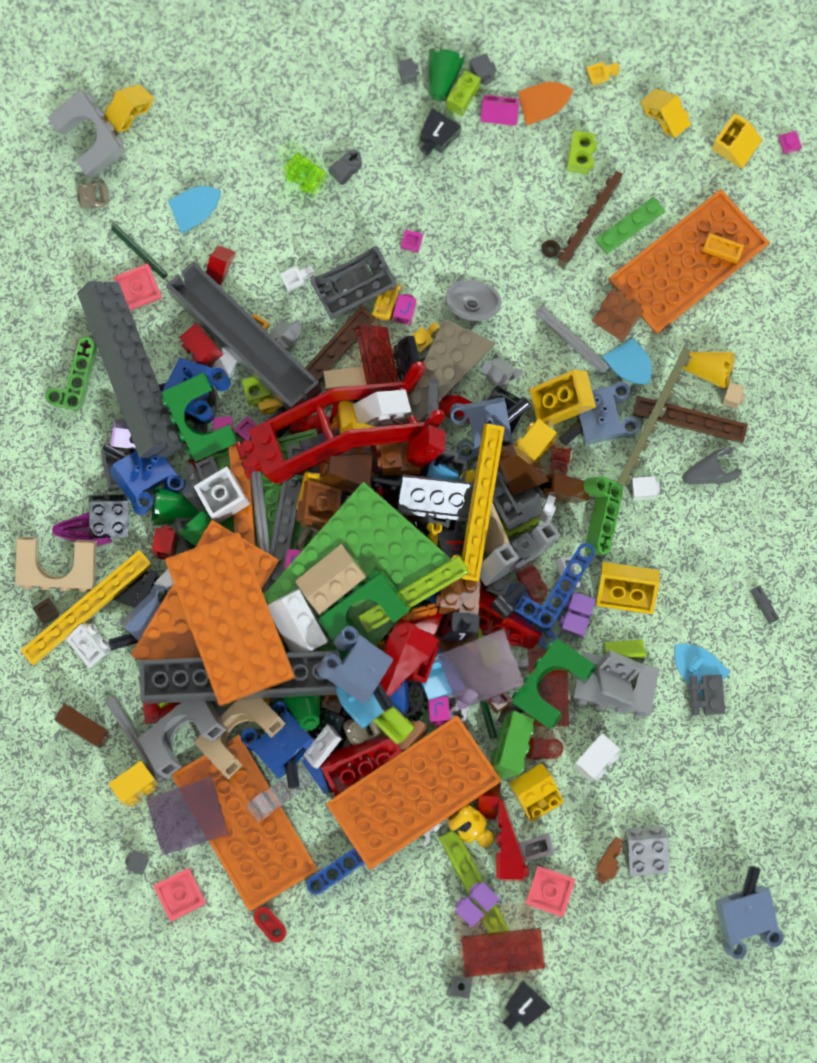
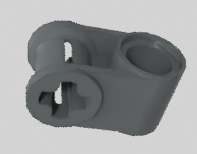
(343, 168)

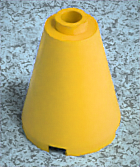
(712, 366)

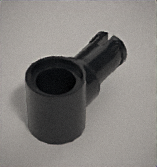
(506, 603)

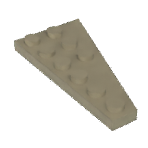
(448, 360)

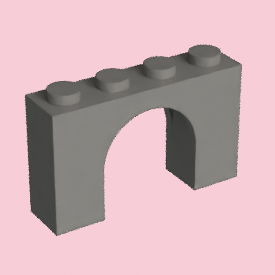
(107, 145)
(505, 560)
(643, 692)
(159, 738)

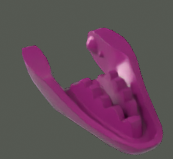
(77, 529)

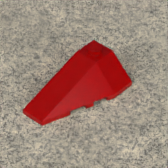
(517, 629)
(408, 648)
(353, 763)
(510, 860)

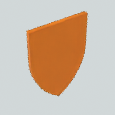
(543, 100)

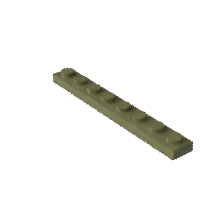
(658, 410)

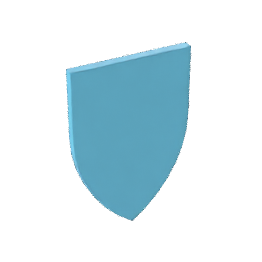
(194, 206)
(630, 362)
(698, 662)
(437, 682)
(361, 713)

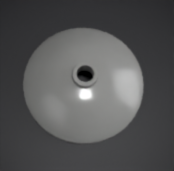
(473, 300)

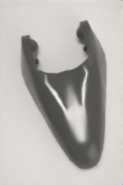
(709, 471)

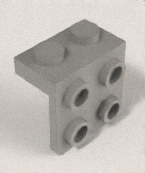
(615, 676)
(647, 851)

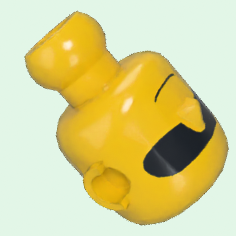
(470, 826)

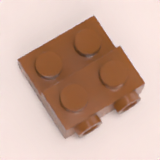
(618, 314)
(394, 460)
(318, 504)
(459, 597)
(607, 866)

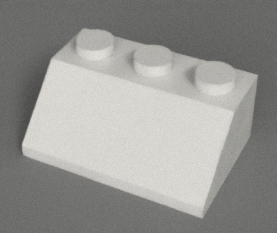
(297, 622)

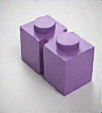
(578, 615)
(483, 896)

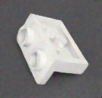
(88, 644)

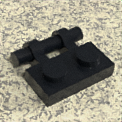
(405, 355)

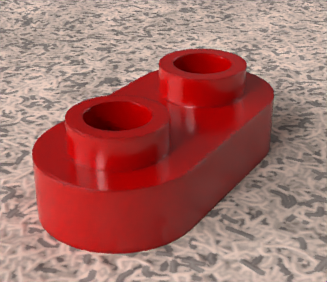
(270, 924)

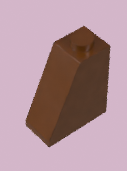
(520, 470)
(346, 471)
(564, 488)
(81, 726)

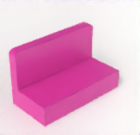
(500, 110)

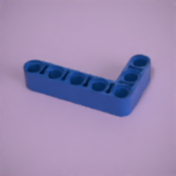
(557, 591)
(339, 867)

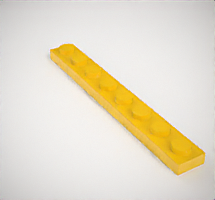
(482, 500)
(86, 607)

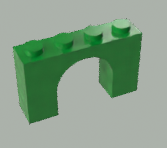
(199, 444)
(378, 589)
(557, 657)

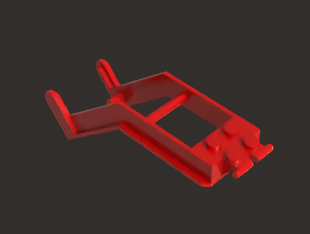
(264, 451)

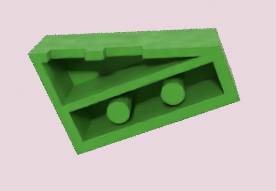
(512, 745)

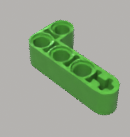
(75, 373)
(605, 512)

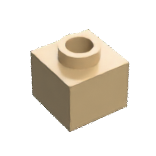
(734, 395)

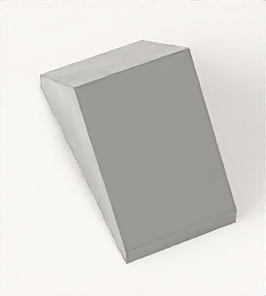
(537, 847)

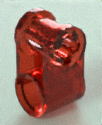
(560, 459)
(532, 580)
(540, 749)

